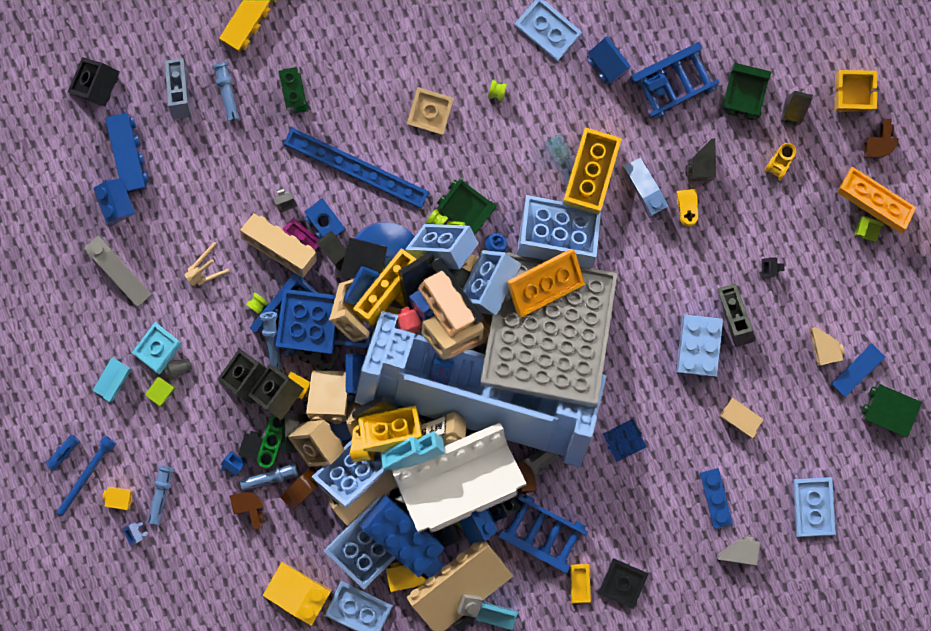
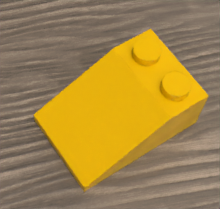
(389, 428)
(297, 593)

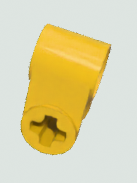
(780, 162)
(687, 203)
(356, 450)

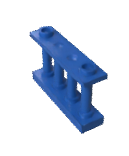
(675, 61)
(273, 306)
(527, 543)

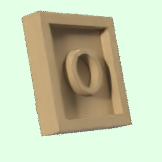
(430, 110)

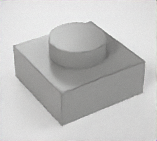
(469, 605)

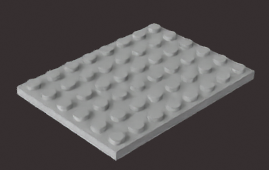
(555, 348)

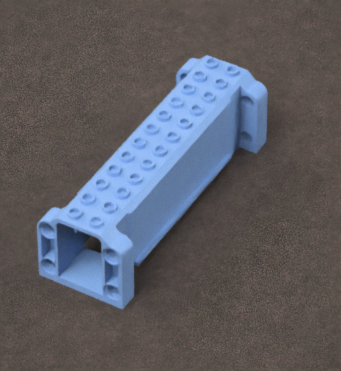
(401, 370)

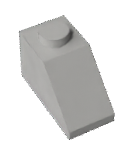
(741, 551)

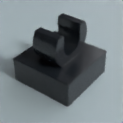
(771, 267)
(462, 622)

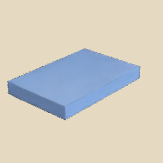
(548, 29)
(814, 507)
(357, 609)

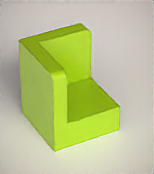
(868, 228)
(160, 391)

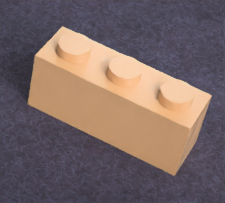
(446, 303)

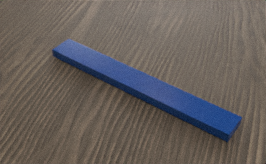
(356, 168)

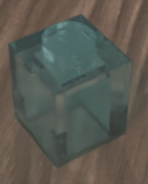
(558, 149)

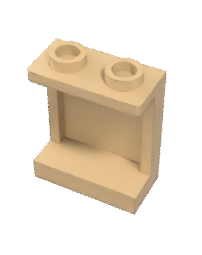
(345, 317)
(442, 342)
(328, 396)

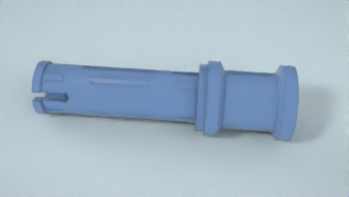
(224, 82)
(270, 332)
(277, 475)
(162, 485)

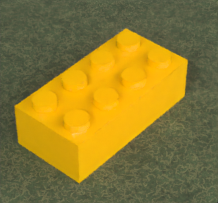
(591, 171)

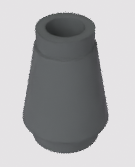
(176, 368)

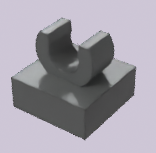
(285, 200)

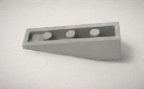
(117, 270)

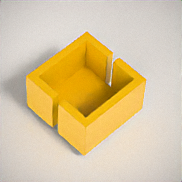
(854, 91)

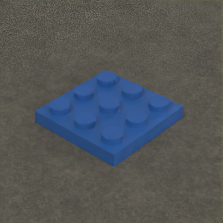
(306, 322)

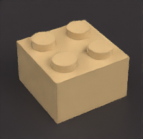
(316, 443)

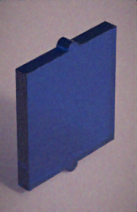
(624, 440)

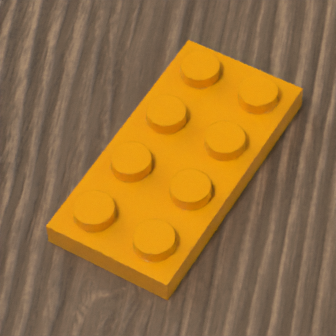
(876, 200)
(546, 283)

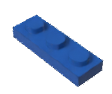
(716, 498)

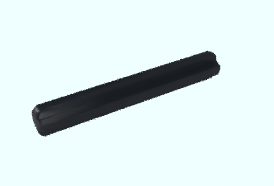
(439, 266)

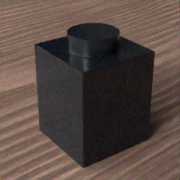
(251, 445)

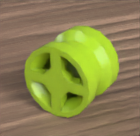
(497, 91)
(436, 218)
(257, 303)

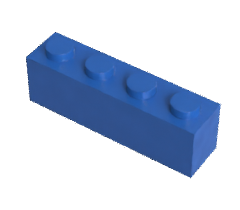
(126, 151)

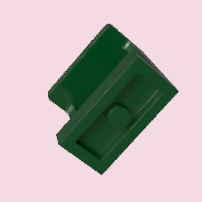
(293, 90)
(746, 91)
(466, 205)
(891, 410)

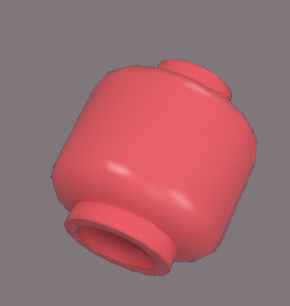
(409, 320)

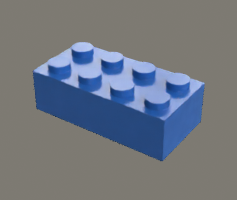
(400, 537)

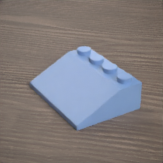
(553, 228)
(348, 480)
(359, 553)

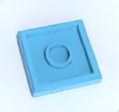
(157, 348)

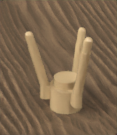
(195, 274)

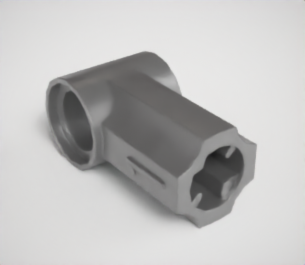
(540, 460)

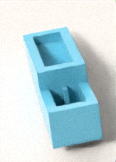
(413, 451)

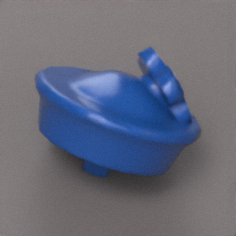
(496, 242)

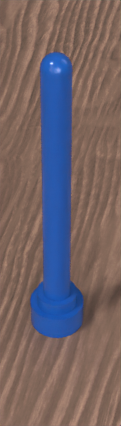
(106, 445)

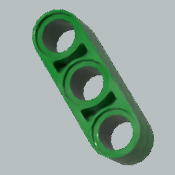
(266, 448)

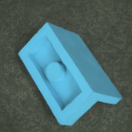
(112, 379)
(497, 615)

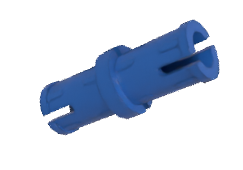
(62, 452)

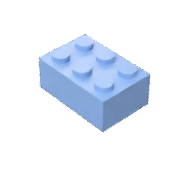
(448, 242)
(489, 279)
(699, 345)

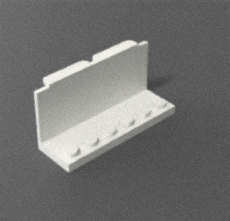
(465, 479)

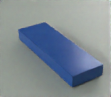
(858, 370)

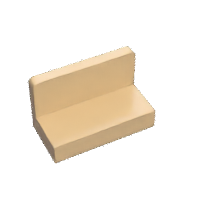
(741, 418)

